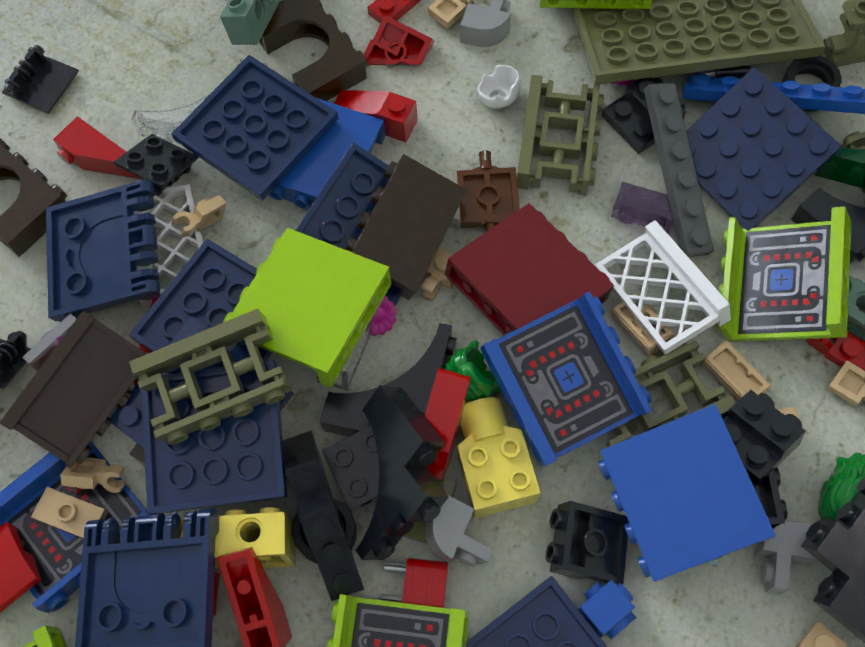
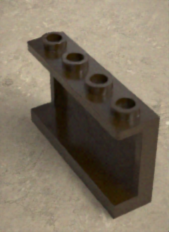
(407, 222)
(75, 390)

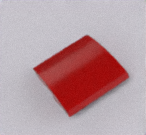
(17, 567)

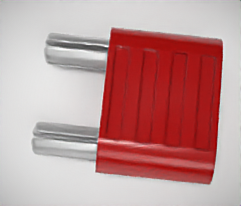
(423, 581)

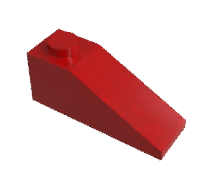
(396, 110)
(89, 149)
(445, 414)
(254, 600)

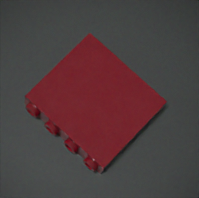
(523, 271)

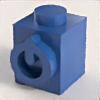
(608, 608)

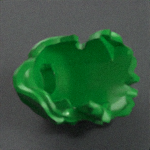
(471, 363)
(841, 485)

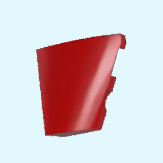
(397, 45)

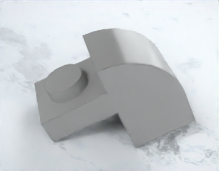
(485, 25)
(446, 535)
(781, 553)

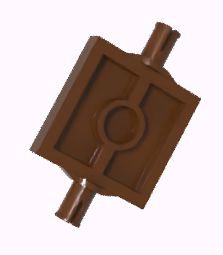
(489, 194)

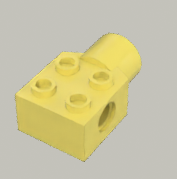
(494, 460)
(237, 530)

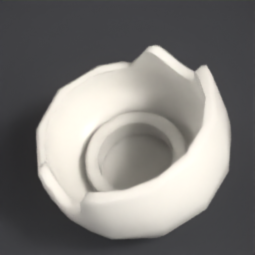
(500, 87)

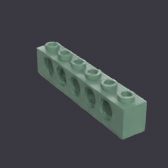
(247, 19)

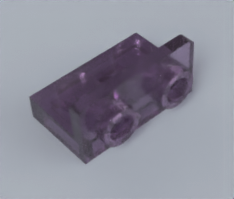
(642, 207)

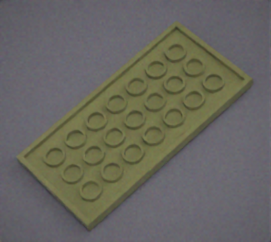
(693, 37)

